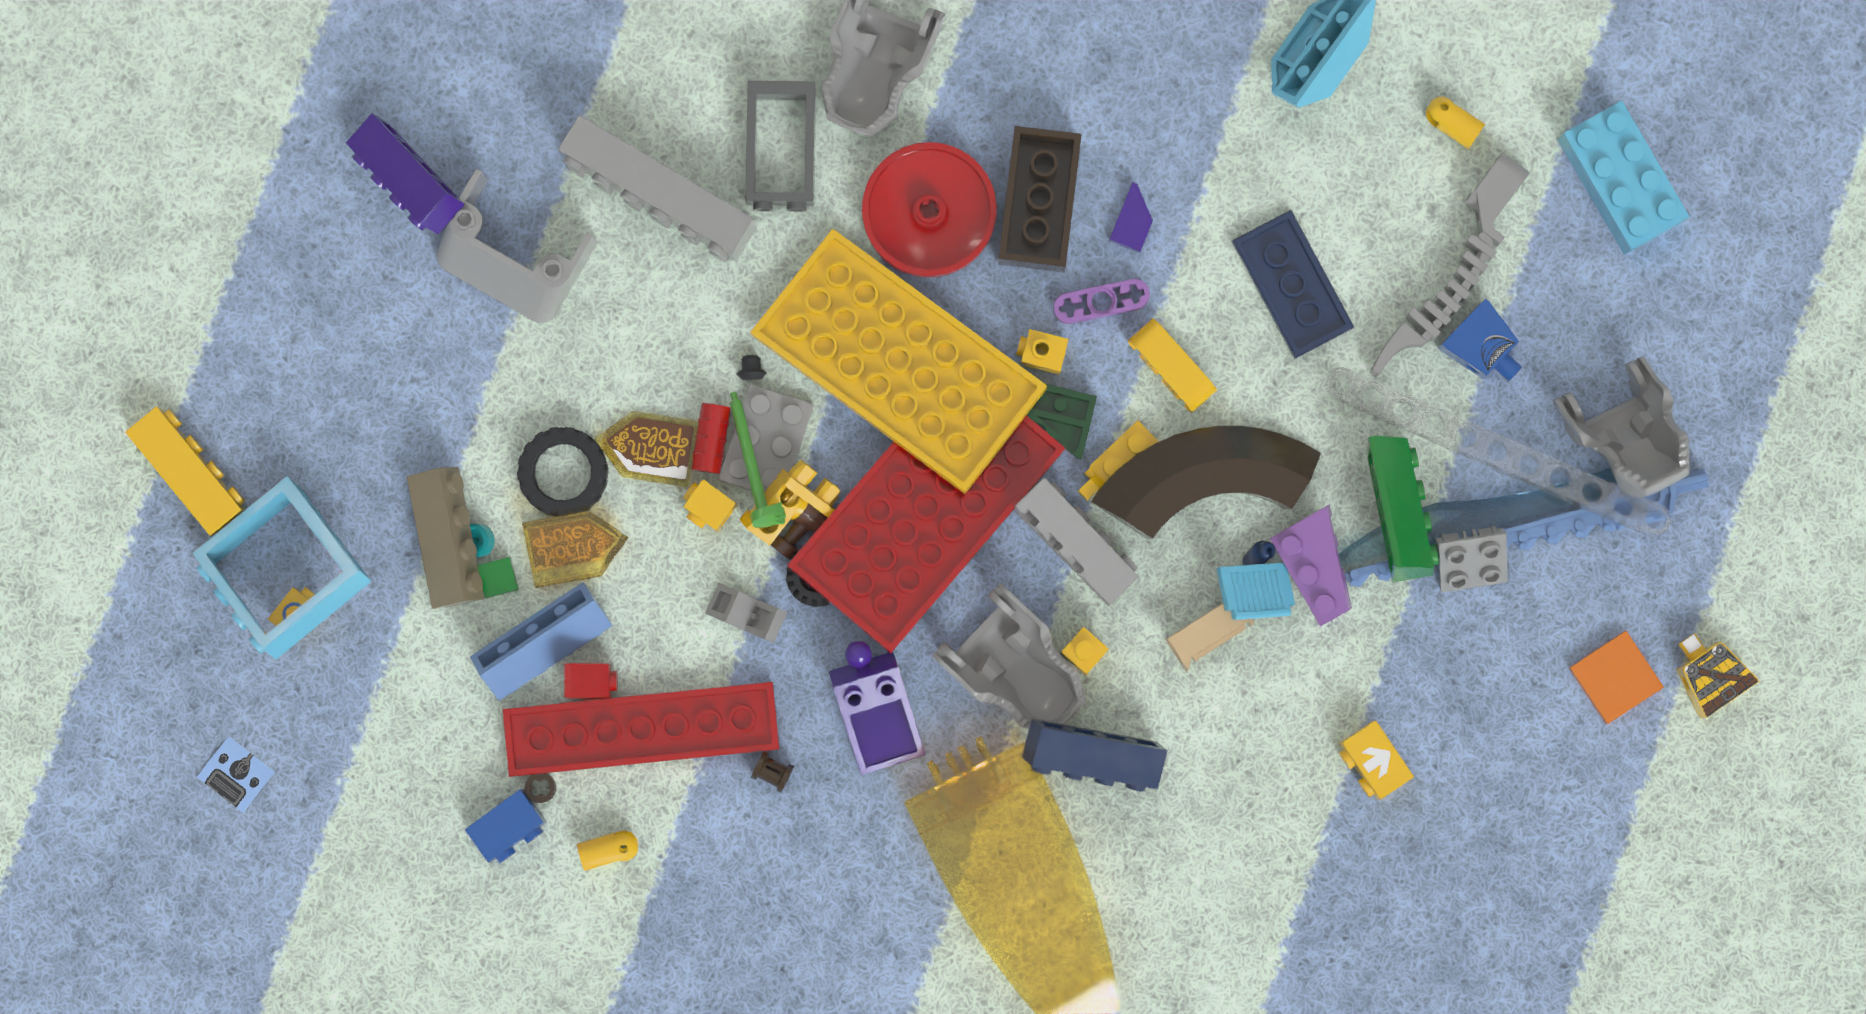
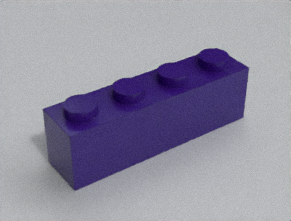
(404, 174)

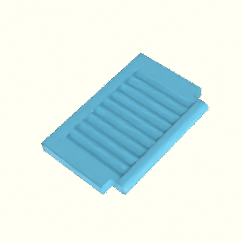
(1256, 590)

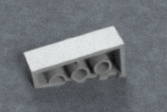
(1075, 541)

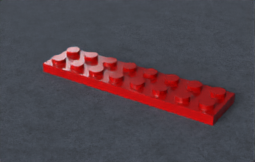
(641, 729)

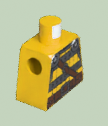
(1712, 675)

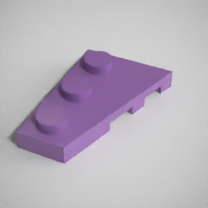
(1315, 565)

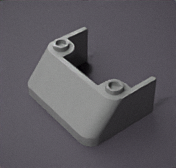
(528, 292)

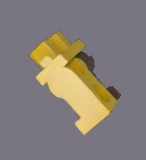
(801, 504)

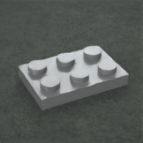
(776, 432)

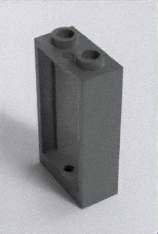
(780, 91)

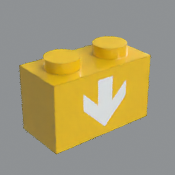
(1375, 761)

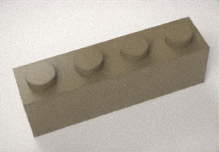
(445, 537)

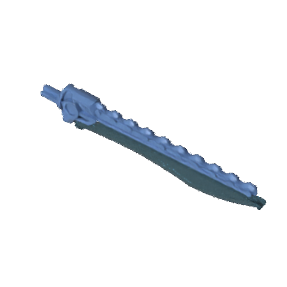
(1484, 513)

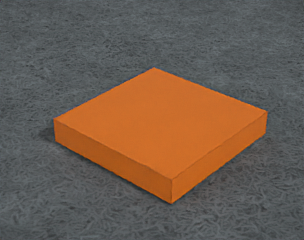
(1616, 677)

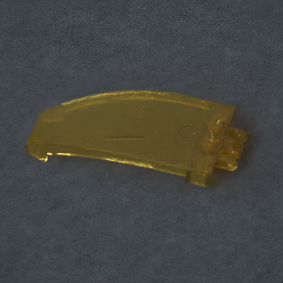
(1018, 880)

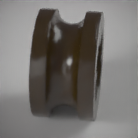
(540, 777)

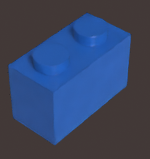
(506, 826)

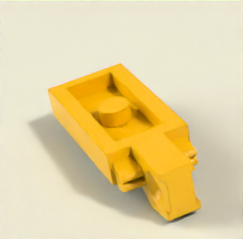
(1120, 452)

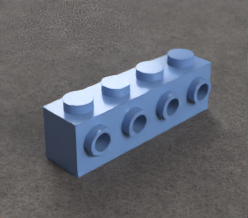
(541, 641)

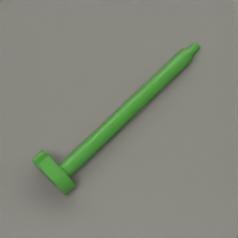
(763, 515)

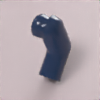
(1259, 553)

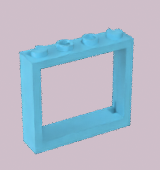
(312, 611)

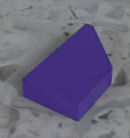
(1133, 221)

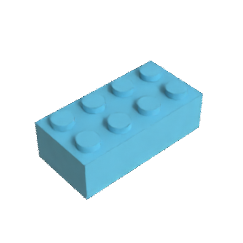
(1623, 177)

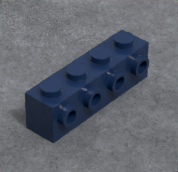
(1094, 755)

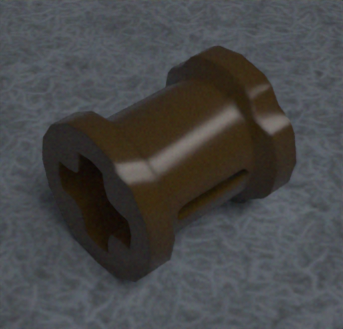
(772, 771)

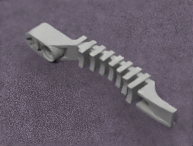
(1488, 202)

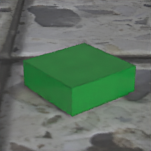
(498, 577)

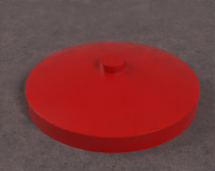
(929, 209)

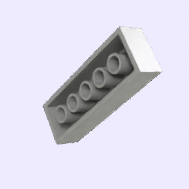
(658, 189)

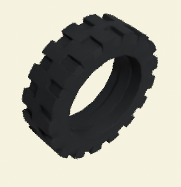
(551, 438)

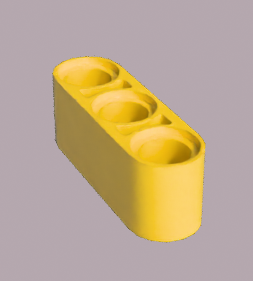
(1173, 364)

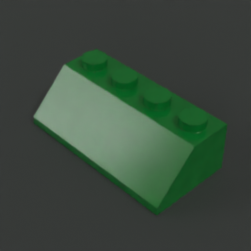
(1400, 508)

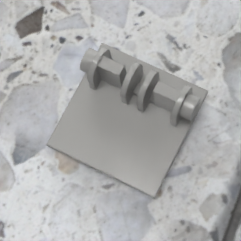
(1472, 559)

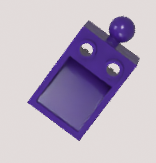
(875, 709)

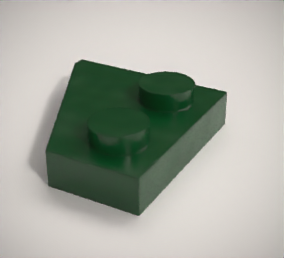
(1065, 417)

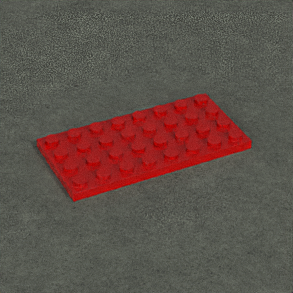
(913, 532)

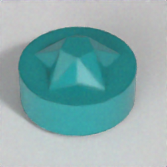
(482, 538)

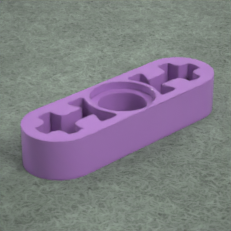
(1127, 304)

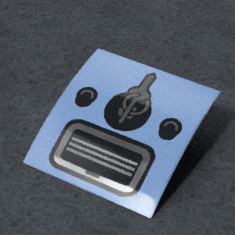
(235, 774)

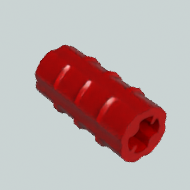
(710, 438)

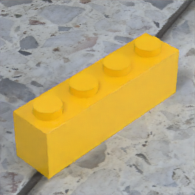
(185, 469)

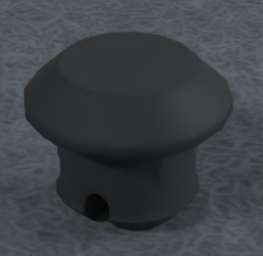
(751, 368)

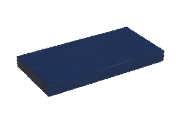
(1292, 284)

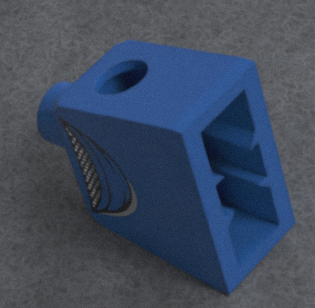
(1483, 343)

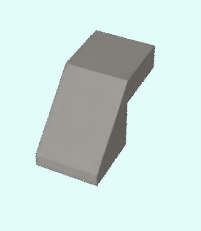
(746, 613)

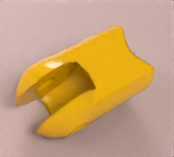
(1453, 121)
(607, 849)

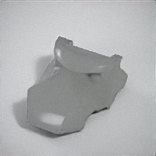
(874, 63)
(1636, 436)
(1015, 665)

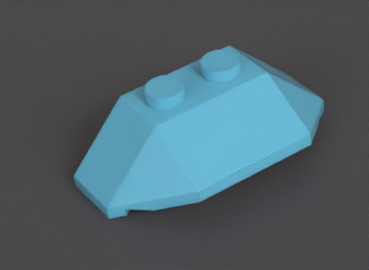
(1321, 50)

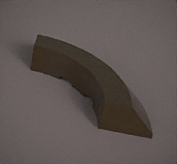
(1203, 465)

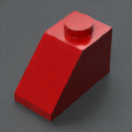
(589, 680)

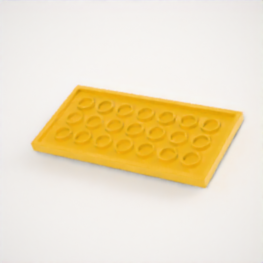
(898, 360)

